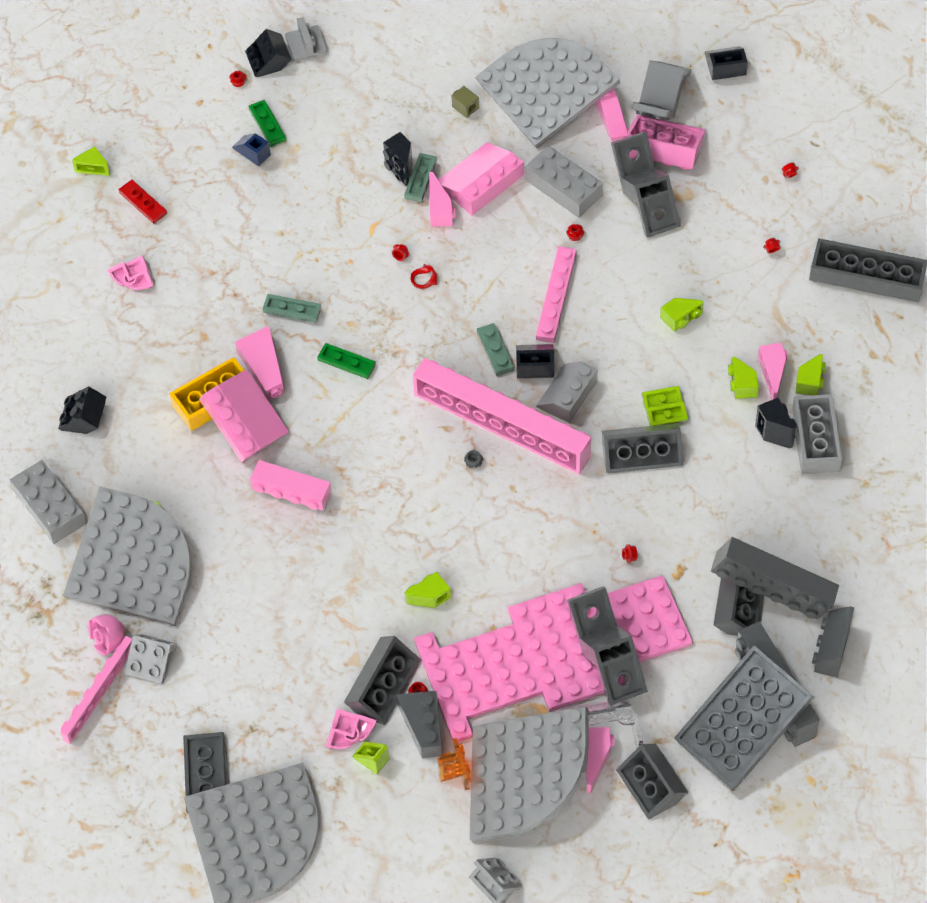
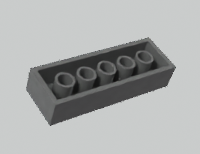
(868, 270)
(774, 578)
(807, 723)

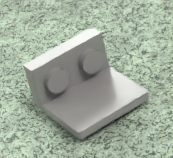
(148, 657)

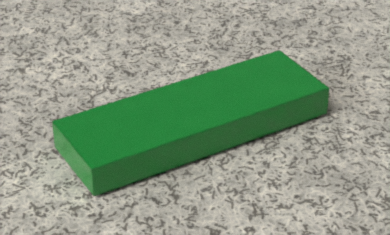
(267, 123)
(346, 361)

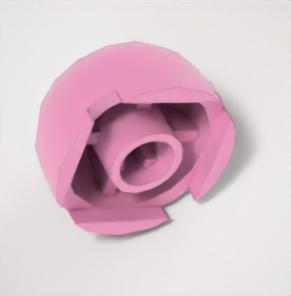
(107, 633)

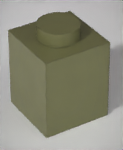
(465, 101)

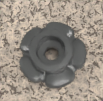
(473, 454)

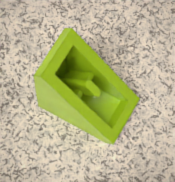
(91, 163)
(372, 755)

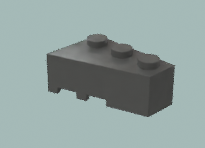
(422, 719)

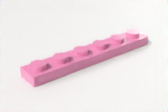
(556, 294)
(95, 693)

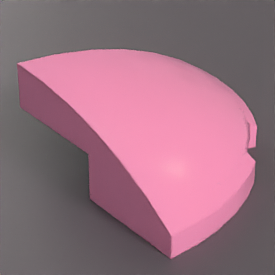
(132, 274)
(348, 729)

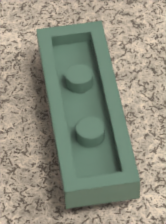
(420, 177)
(291, 308)
(495, 349)

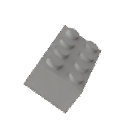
(563, 181)
(817, 434)
(48, 501)

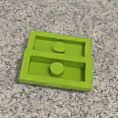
(664, 406)

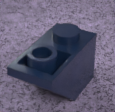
(253, 148)

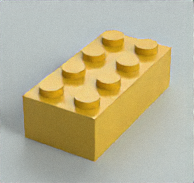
(186, 398)

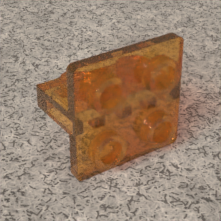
(454, 765)

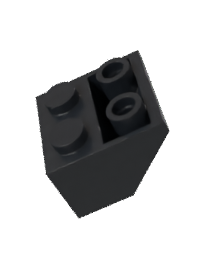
(268, 53)
(726, 62)
(398, 157)
(535, 361)
(82, 411)
(775, 423)

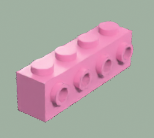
(290, 485)

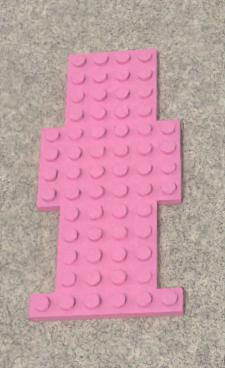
(543, 653)

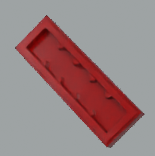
(142, 201)

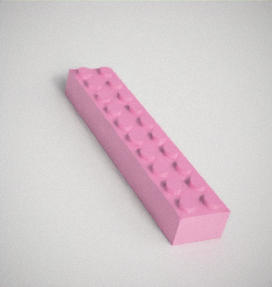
(502, 415)

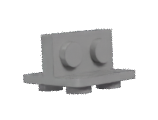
(305, 41)
(494, 879)

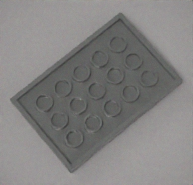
(744, 718)

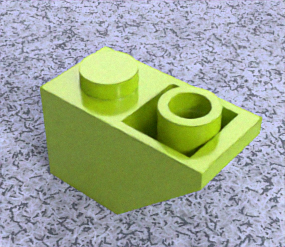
(680, 312)
(809, 376)
(744, 379)
(429, 592)

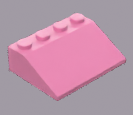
(669, 141)
(482, 177)
(243, 415)

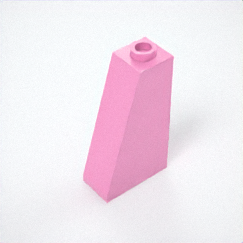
(261, 361)

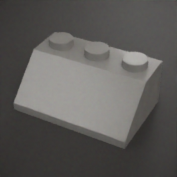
(568, 390)

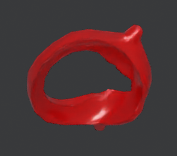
(423, 270)

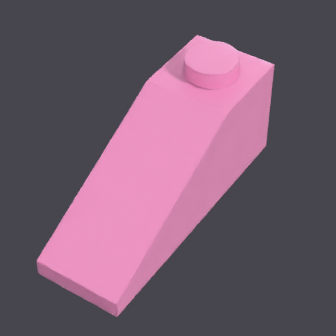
(612, 115)
(440, 204)
(772, 361)
(598, 753)

